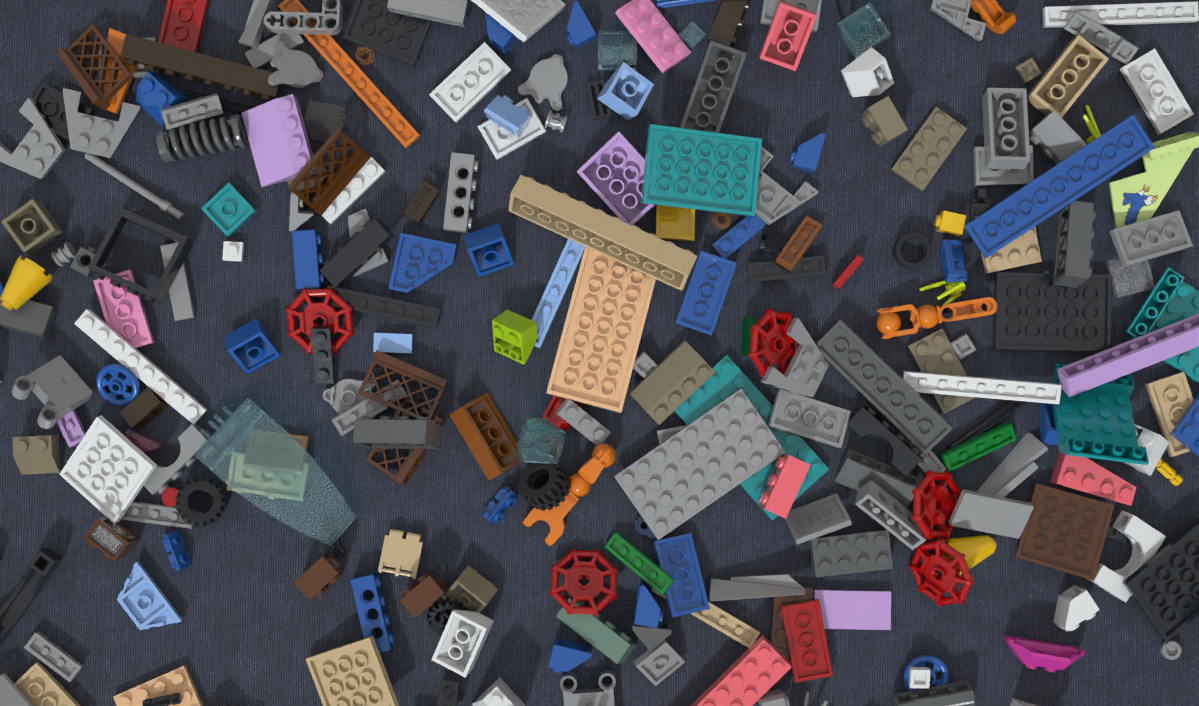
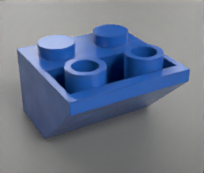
(500, 36)

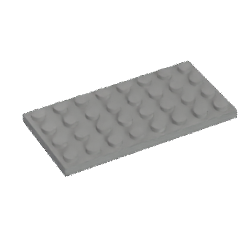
(699, 464)

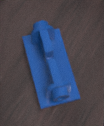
(495, 512)
(174, 542)

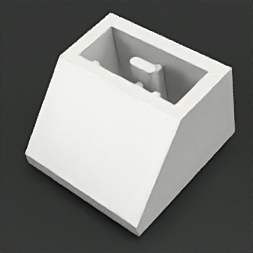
(867, 74)
(1155, 447)
(1073, 608)

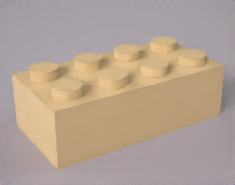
(1067, 77)

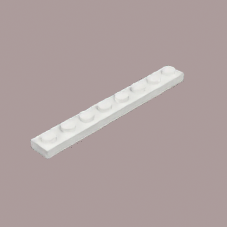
(1124, 13)
(140, 366)
(983, 387)

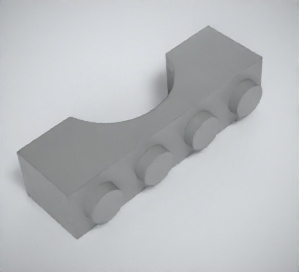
(190, 443)

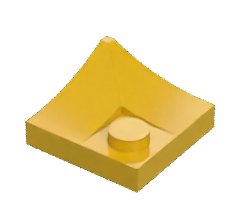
(675, 223)

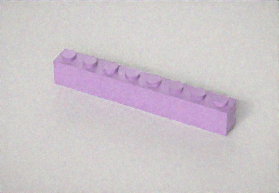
(1130, 356)

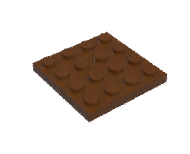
(1065, 531)

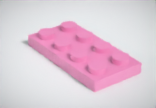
(653, 33)
(124, 311)

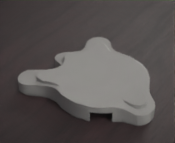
(293, 67)
(546, 81)
(345, 394)

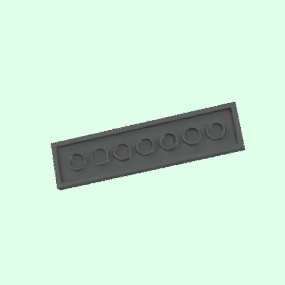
(883, 387)

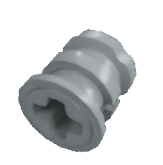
(555, 121)
(64, 254)

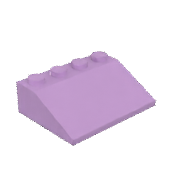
(278, 140)
(617, 178)

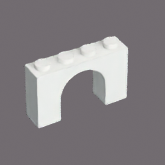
(1145, 544)

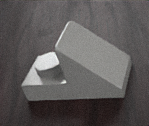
(297, 215)

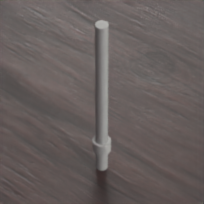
(164, 205)

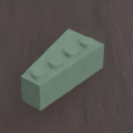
(599, 633)

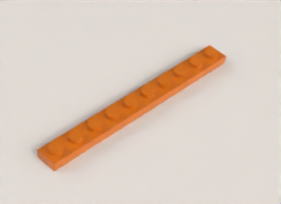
(356, 79)

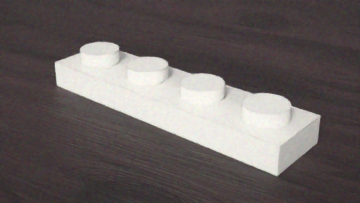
(357, 186)

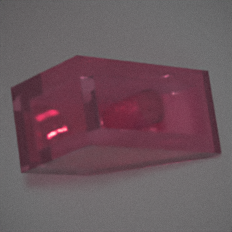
(142, 441)

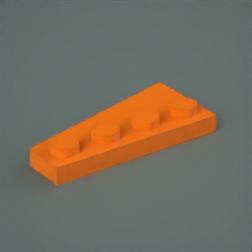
(116, 40)

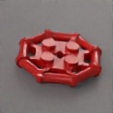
(319, 309)
(768, 340)
(929, 497)
(949, 569)
(576, 590)

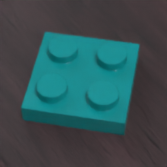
(228, 209)

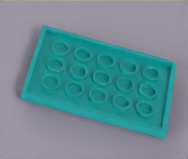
(701, 170)

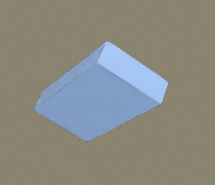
(393, 343)

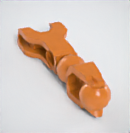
(928, 315)
(602, 457)

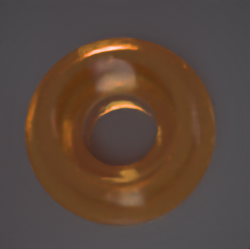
(360, 51)
(727, 217)

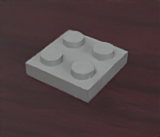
(659, 662)

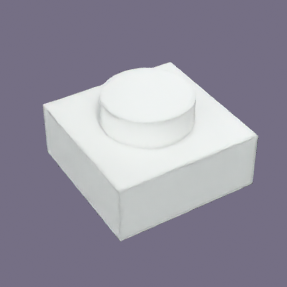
(233, 251)
(919, 677)

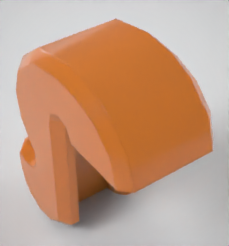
(993, 15)

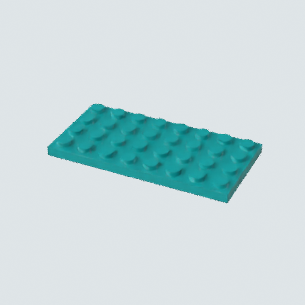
(721, 385)

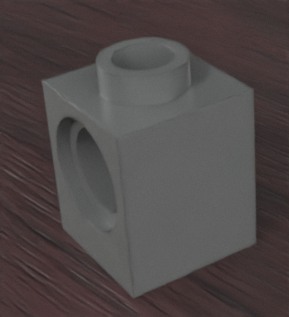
(79, 261)

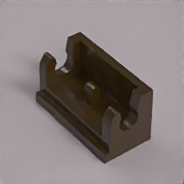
(422, 202)
(143, 409)

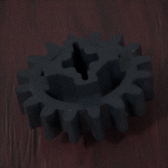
(443, 610)

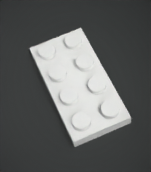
(470, 82)
(1156, 91)

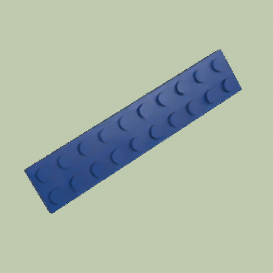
(1059, 186)

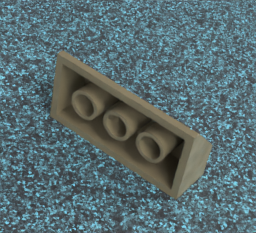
(672, 382)

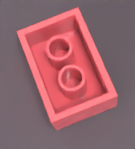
(787, 35)
(783, 485)

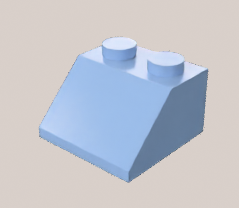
(625, 91)
(508, 115)

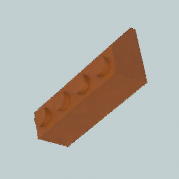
(487, 435)

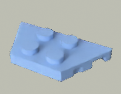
(146, 601)

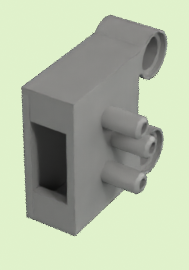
(57, 389)
(589, 697)

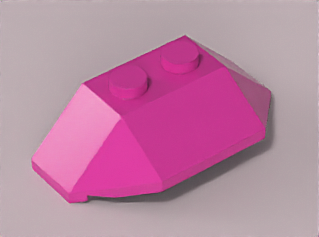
(1043, 654)

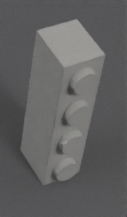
(444, 11)

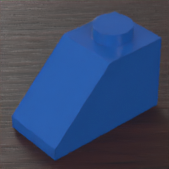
(579, 28)
(808, 154)

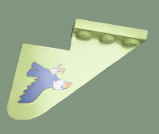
(1139, 195)

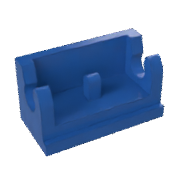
(953, 261)

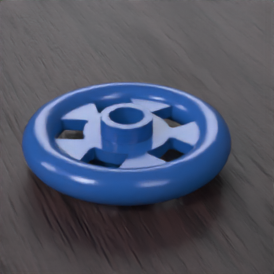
(131, 380)
(938, 665)

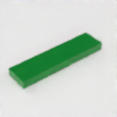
(978, 446)
(639, 563)

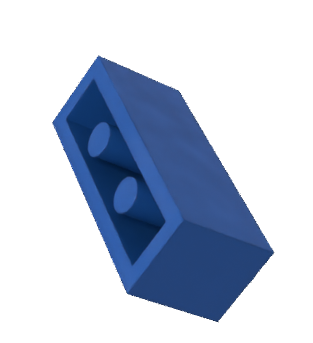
(308, 259)

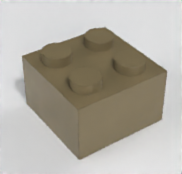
(883, 122)
(32, 226)

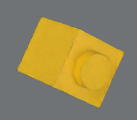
(950, 223)

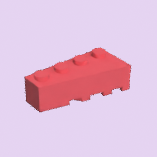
(1091, 478)

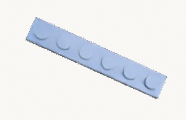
(556, 289)

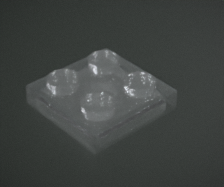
(1131, 278)

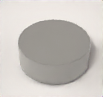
(1170, 649)

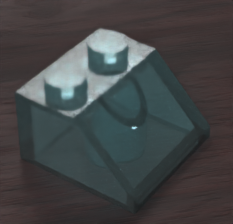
(863, 30)
(616, 48)
(540, 441)

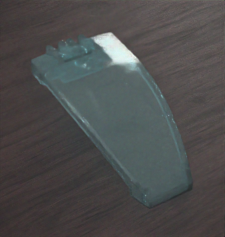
(275, 473)

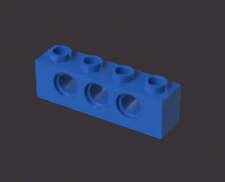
(363, 605)

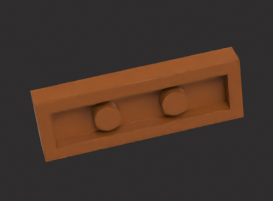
(799, 243)

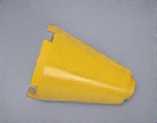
(23, 283)
(974, 547)

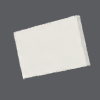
(503, 142)

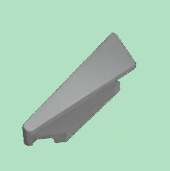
(255, 23)
(1014, 467)
(755, 587)

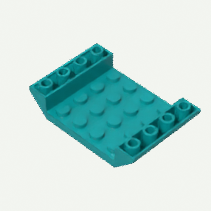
(1167, 304)
(1099, 422)

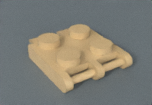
(401, 553)

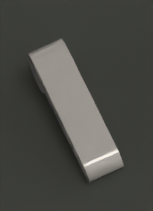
(304, 19)

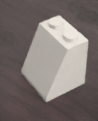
(498, 695)

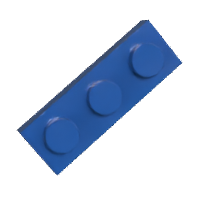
(738, 235)

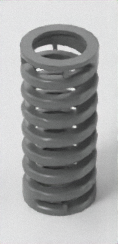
(167, 156)

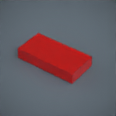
(847, 272)

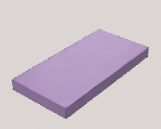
(855, 609)

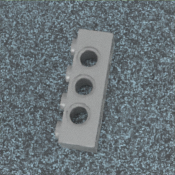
(460, 162)
(889, 514)

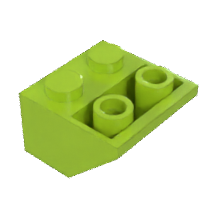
(514, 336)

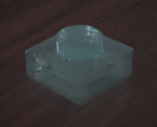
(692, 35)

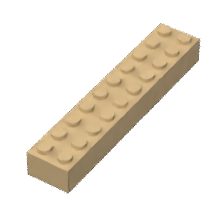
(601, 232)

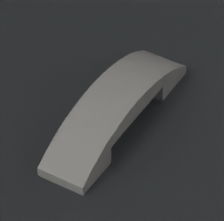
(1101, 37)

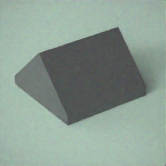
(652, 636)

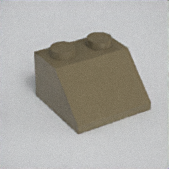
(37, 454)
(471, 590)

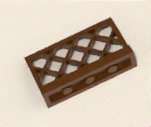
(85, 76)
(336, 180)
(408, 371)
(415, 456)

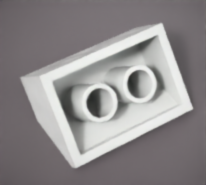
(462, 641)

